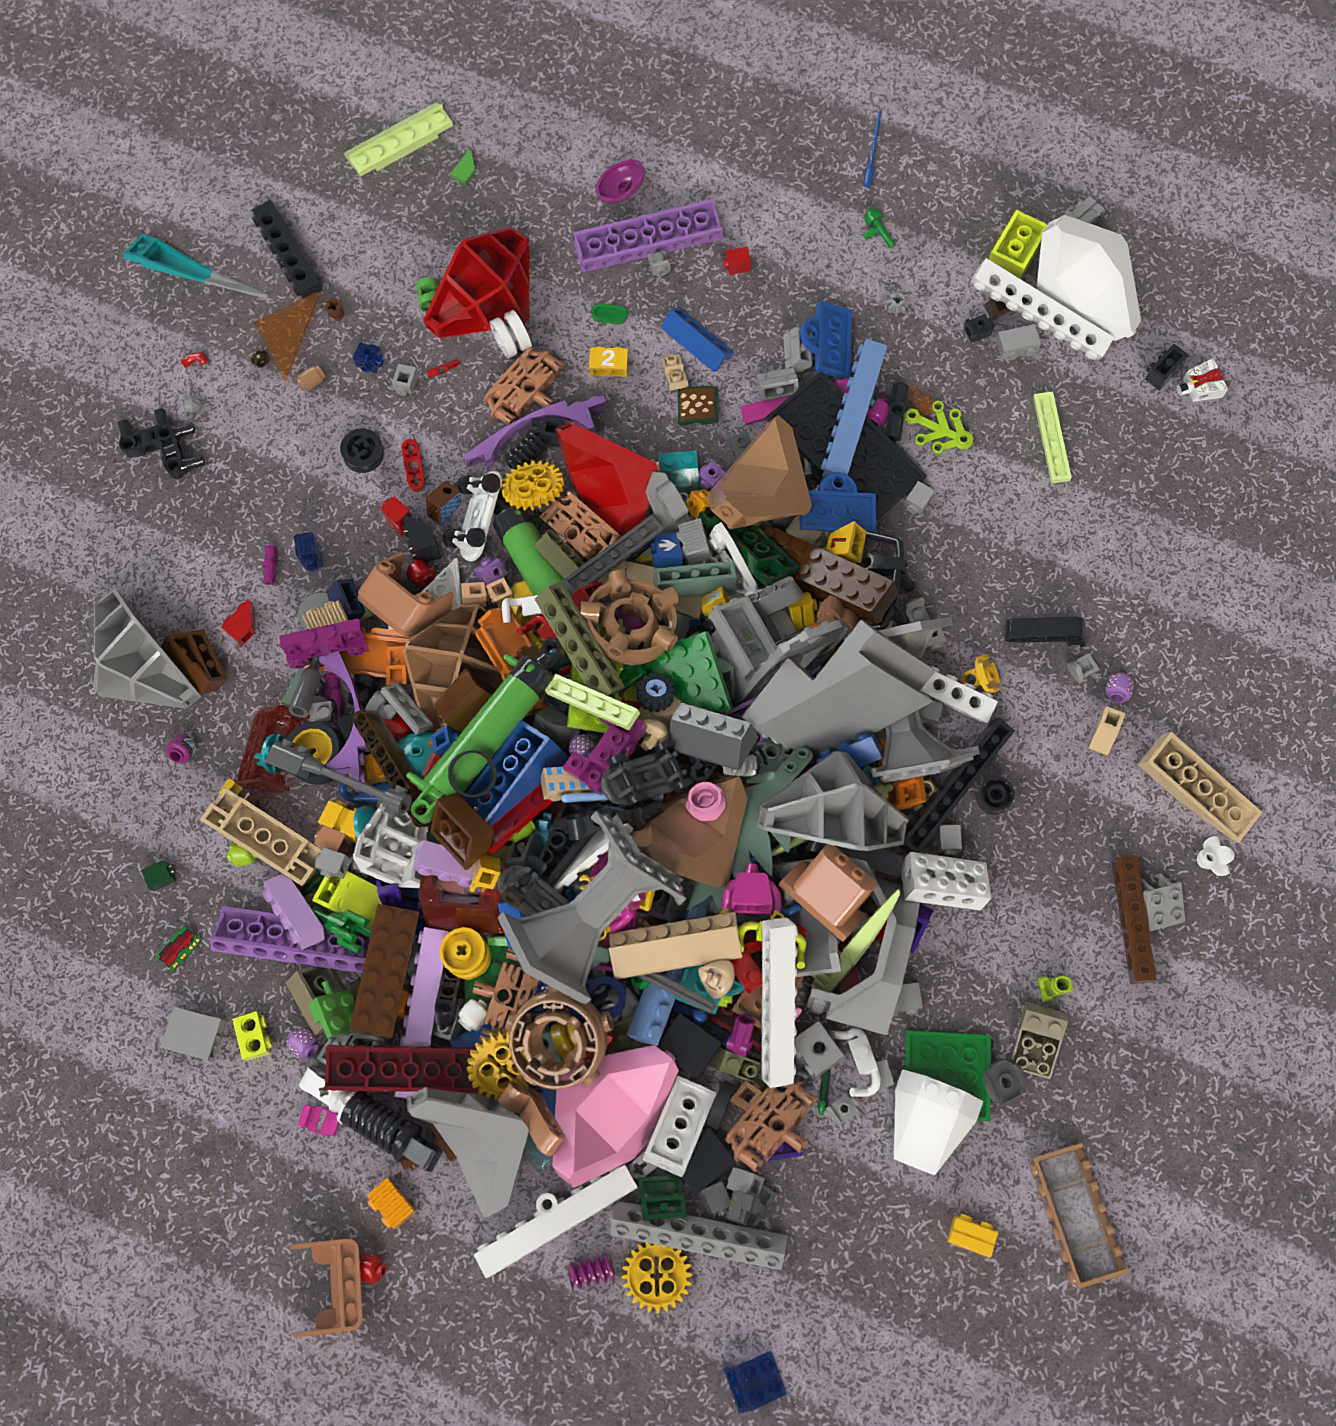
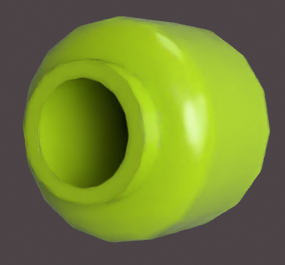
(240, 856)

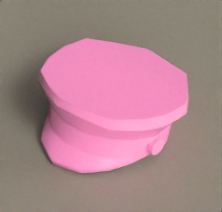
(705, 801)

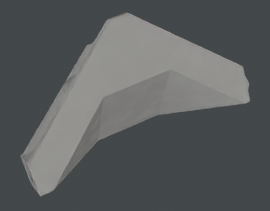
(131, 660)
(834, 807)
(482, 1137)

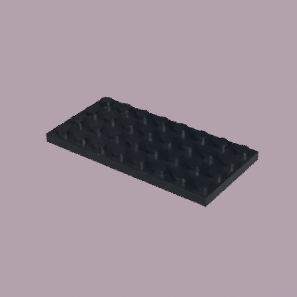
(877, 462)

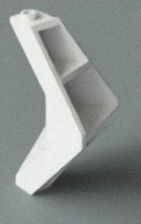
(1089, 275)

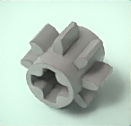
(896, 308)

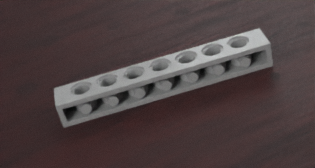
(701, 1236)

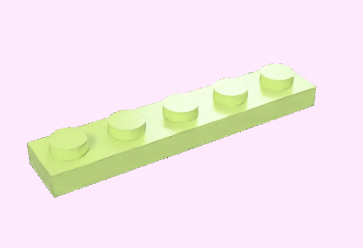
(1052, 437)
(592, 702)

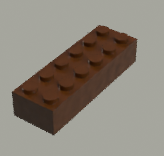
(384, 971)

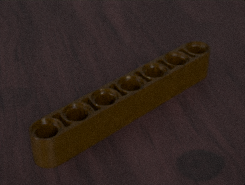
(388, 755)

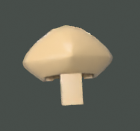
(654, 734)
(717, 977)

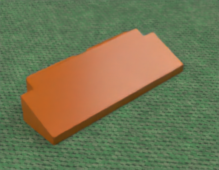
(502, 639)
(374, 661)

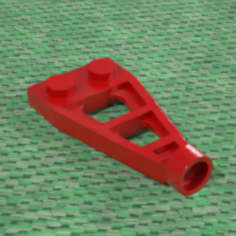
(747, 970)

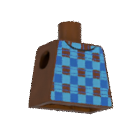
(445, 499)

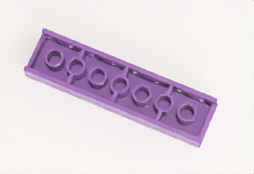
(647, 234)
(264, 937)

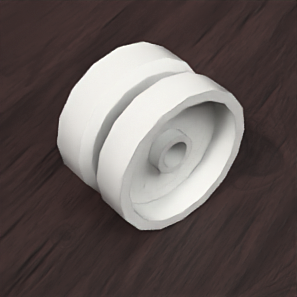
(510, 334)

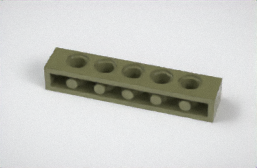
(578, 640)

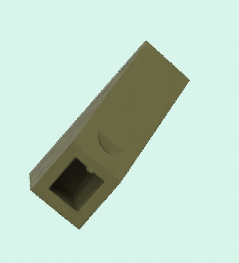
(738, 1066)

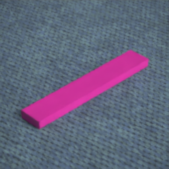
(758, 411)

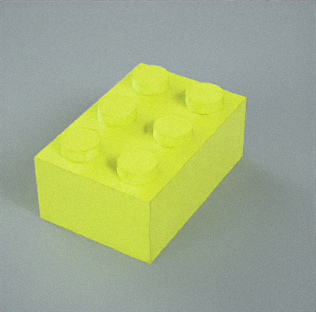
(1018, 244)

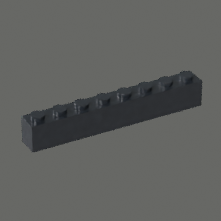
(955, 787)

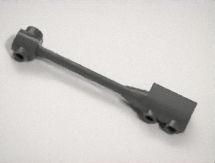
(301, 763)

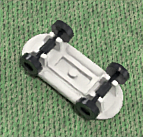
(478, 515)

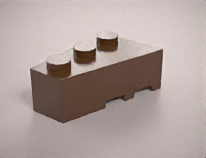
(195, 659)

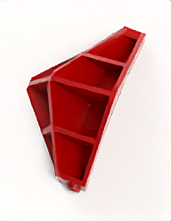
(482, 283)
(606, 476)

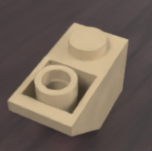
(1106, 730)

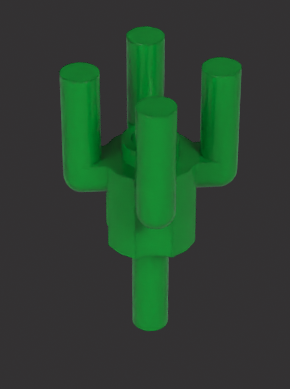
(344, 926)

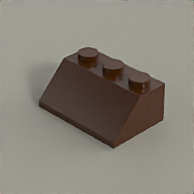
(461, 830)

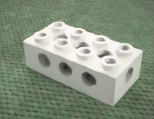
(945, 881)
(685, 1139)

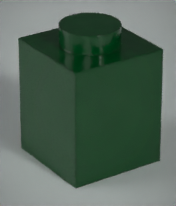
(159, 875)

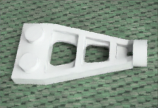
(720, 540)

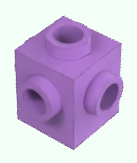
(710, 475)
(490, 570)

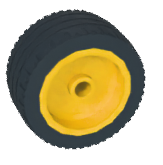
(323, 743)

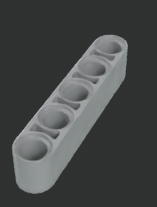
(774, 597)

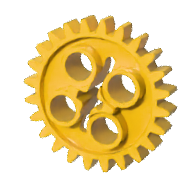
(532, 485)
(488, 1080)
(676, 1275)

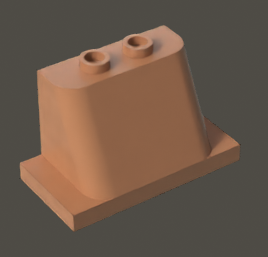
(831, 890)

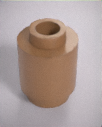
(310, 378)

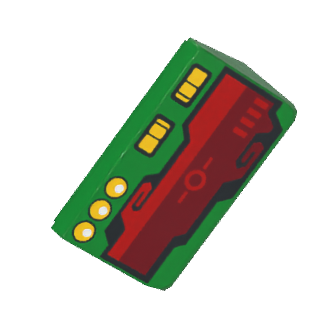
(178, 948)

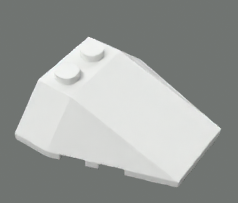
(389, 848)
(930, 1120)

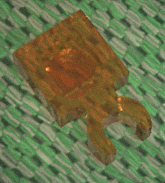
(921, 403)

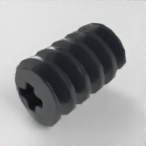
(524, 451)

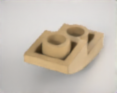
(674, 372)

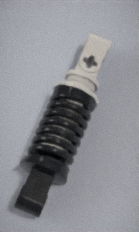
(374, 1121)

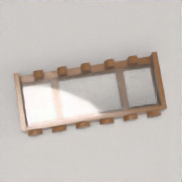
(1078, 1216)

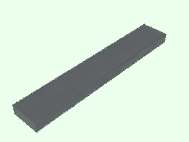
(614, 554)

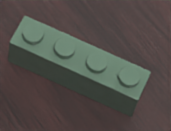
(696, 578)

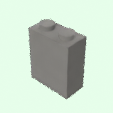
(192, 1034)

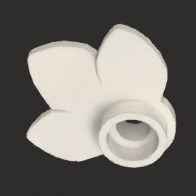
(1218, 855)

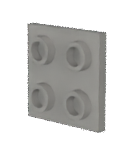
(1164, 904)

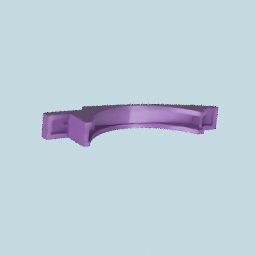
(577, 412)
(350, 757)

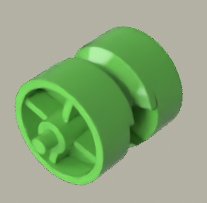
(426, 290)

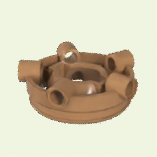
(635, 599)
(544, 1062)

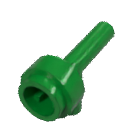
(873, 217)

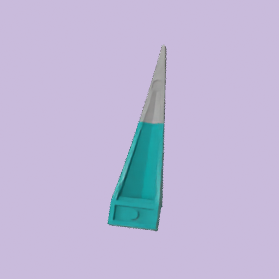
(160, 256)

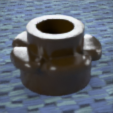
(258, 357)

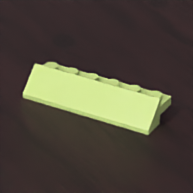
(399, 140)

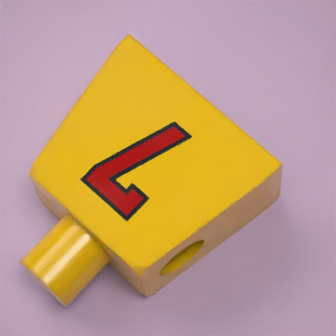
(847, 542)

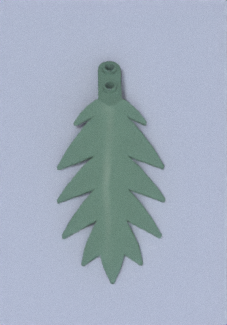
(751, 837)

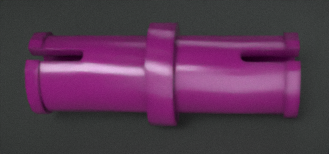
(270, 565)

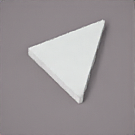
(445, 582)
(586, 858)

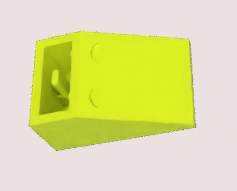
(348, 894)

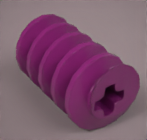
(590, 1271)

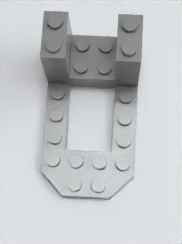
(817, 640)

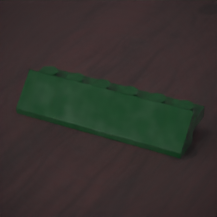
(757, 549)

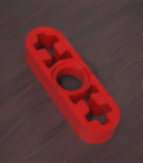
(415, 458)

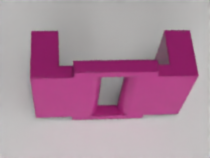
(310, 1117)

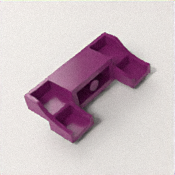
(323, 640)
(614, 742)

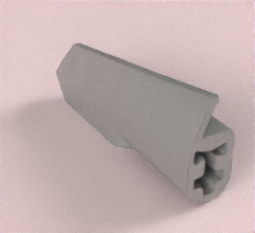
(666, 503)

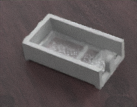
(743, 634)

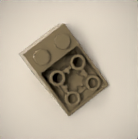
(1038, 1039)

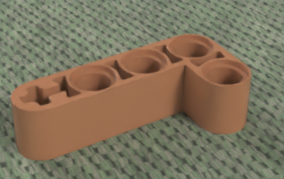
(536, 1114)

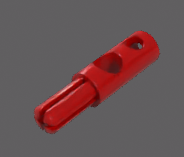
(434, 371)

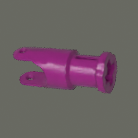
(333, 691)

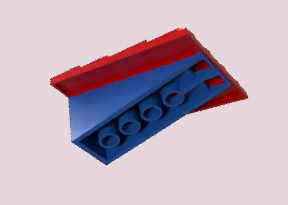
(517, 787)

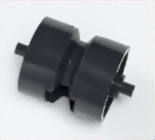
(366, 686)

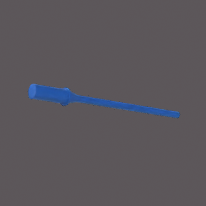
(869, 170)

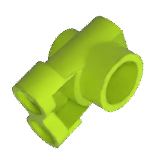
(1049, 988)

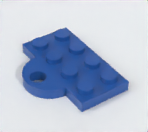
(829, 339)
(837, 506)

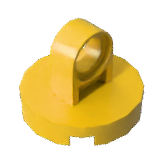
(985, 674)

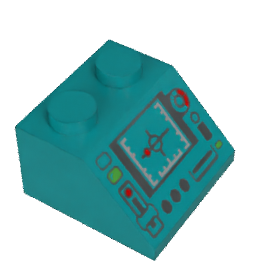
(681, 470)

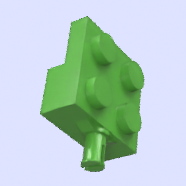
(333, 1011)

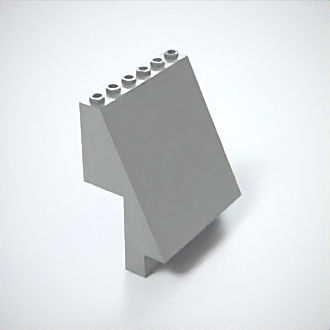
(857, 692)

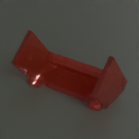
(266, 722)
(451, 916)

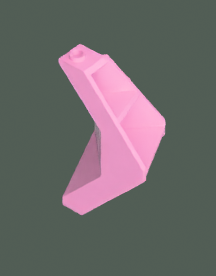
(613, 1114)

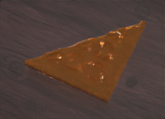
(285, 330)

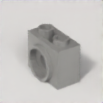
(815, 1062)

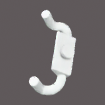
(528, 604)
(863, 1058)

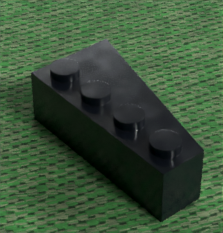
(559, 849)

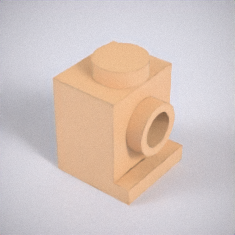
(499, 591)
(474, 593)

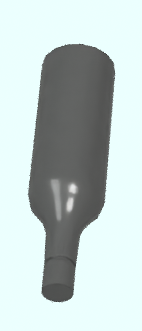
(306, 690)

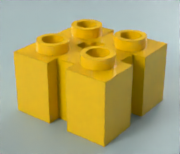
(339, 818)

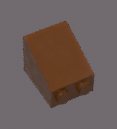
(463, 700)

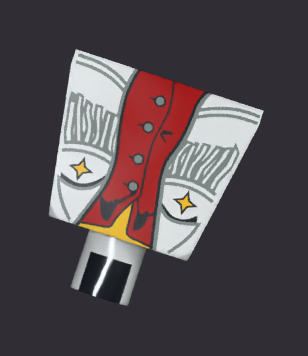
(1203, 382)

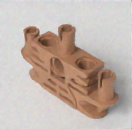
(519, 378)
(584, 517)
(508, 980)
(771, 1109)

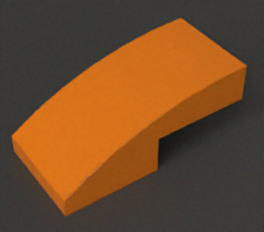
(396, 666)

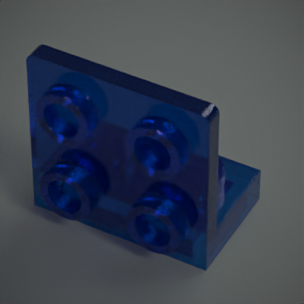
(755, 1382)

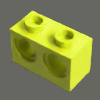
(247, 1038)

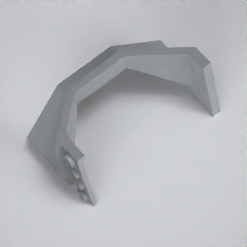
(909, 746)
(562, 941)
(873, 1001)

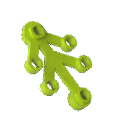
(941, 429)

